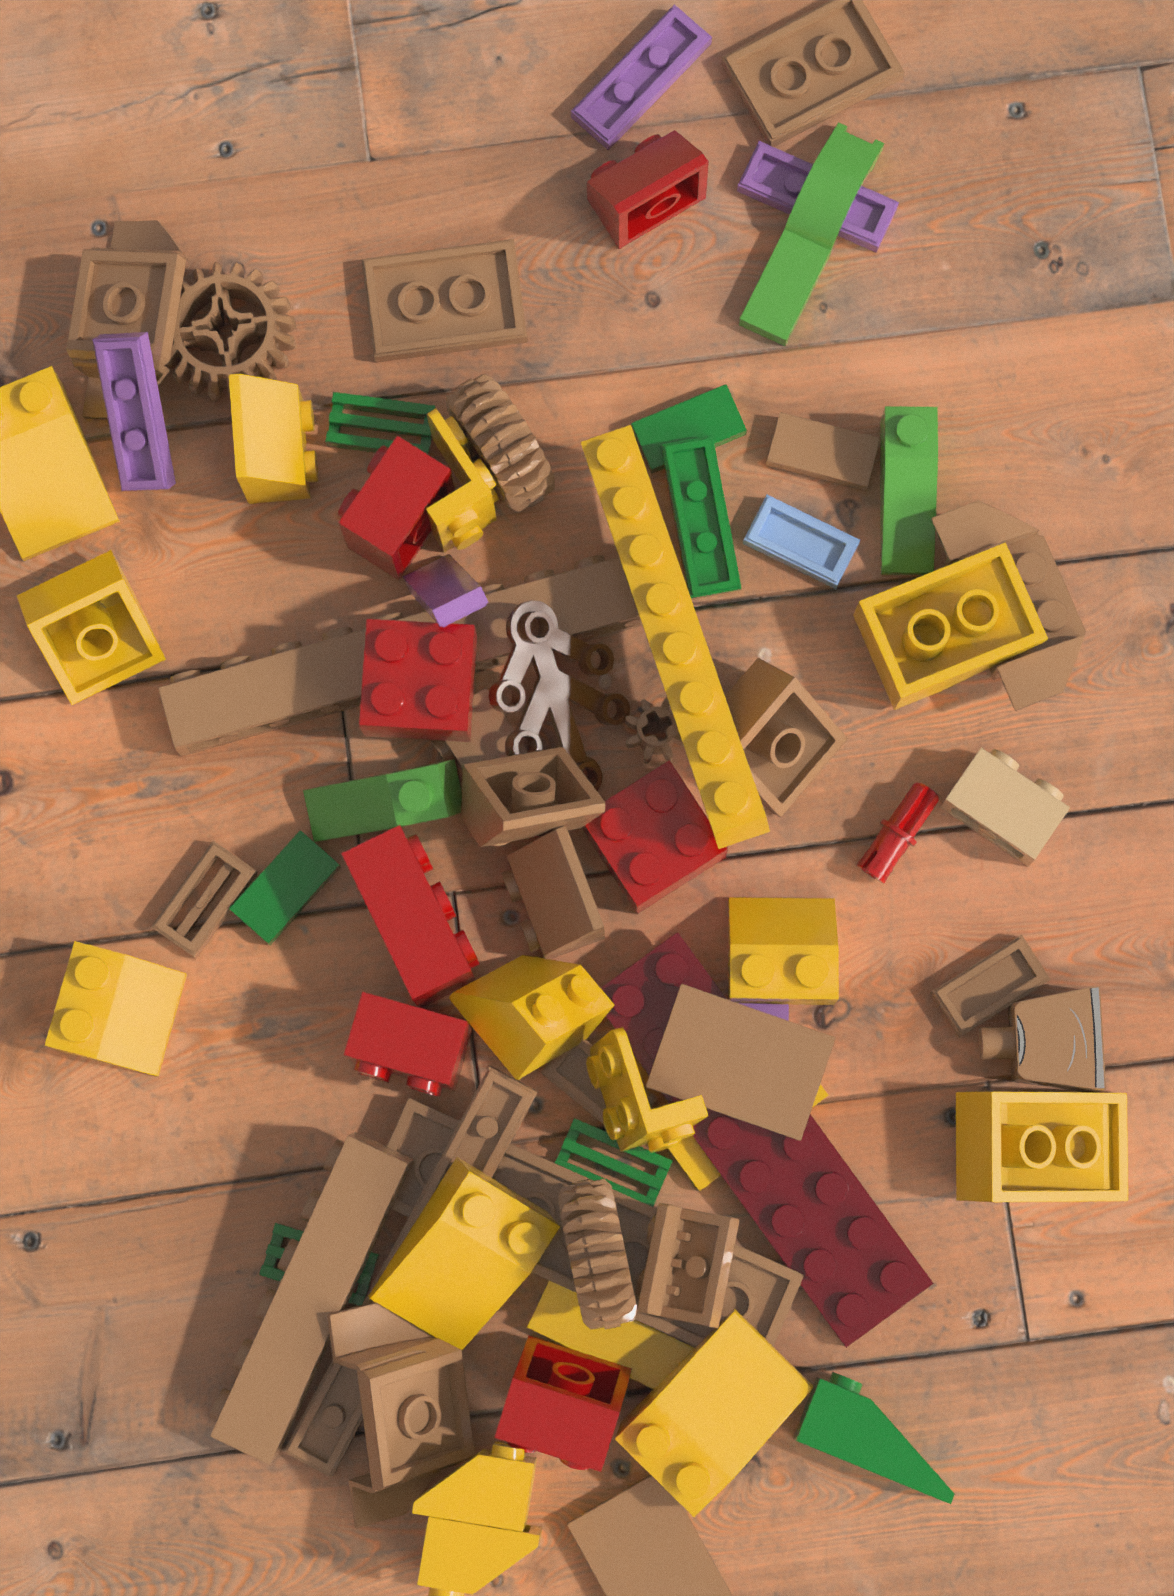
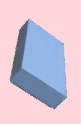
(801, 541)

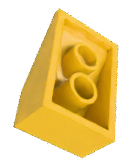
(47, 469)
(948, 625)
(1041, 1147)
(464, 1255)
(713, 1412)

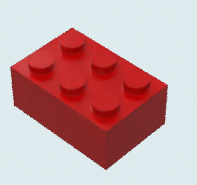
(412, 915)

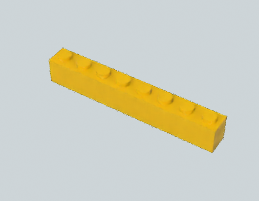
(675, 637)

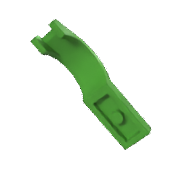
(809, 235)

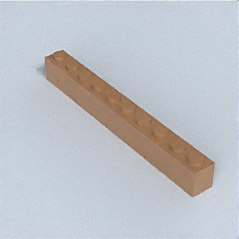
(327, 675)

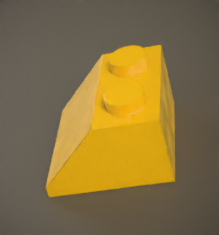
(271, 439)
(90, 627)
(783, 951)
(115, 1009)
(532, 1010)
(484, 1490)
(469, 1556)

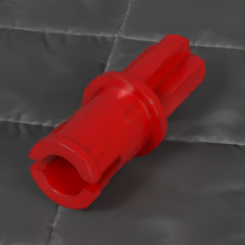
(898, 832)

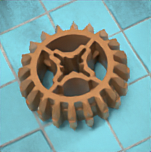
(246, 328)
(501, 441)
(597, 1254)

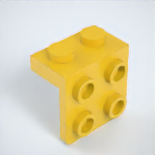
(466, 511)
(627, 1106)

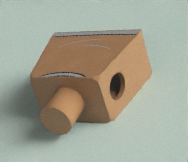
(1052, 1041)

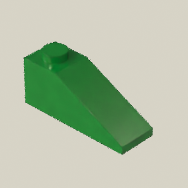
(858, 1432)

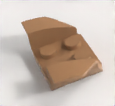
(126, 291)
(1046, 667)
(409, 1403)

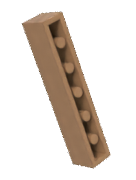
(316, 1282)

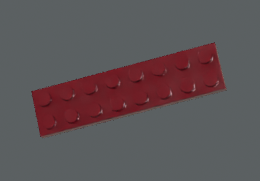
(790, 1187)

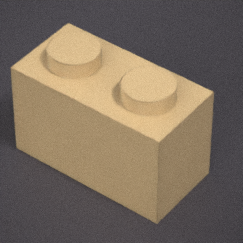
(1006, 805)

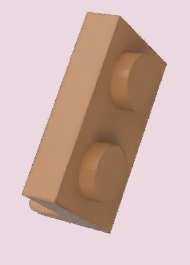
(687, 1265)

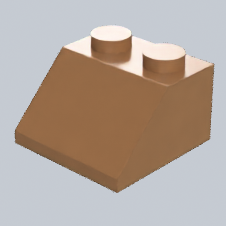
(781, 733)
(526, 797)
(554, 895)

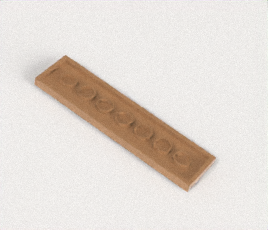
(755, 1285)

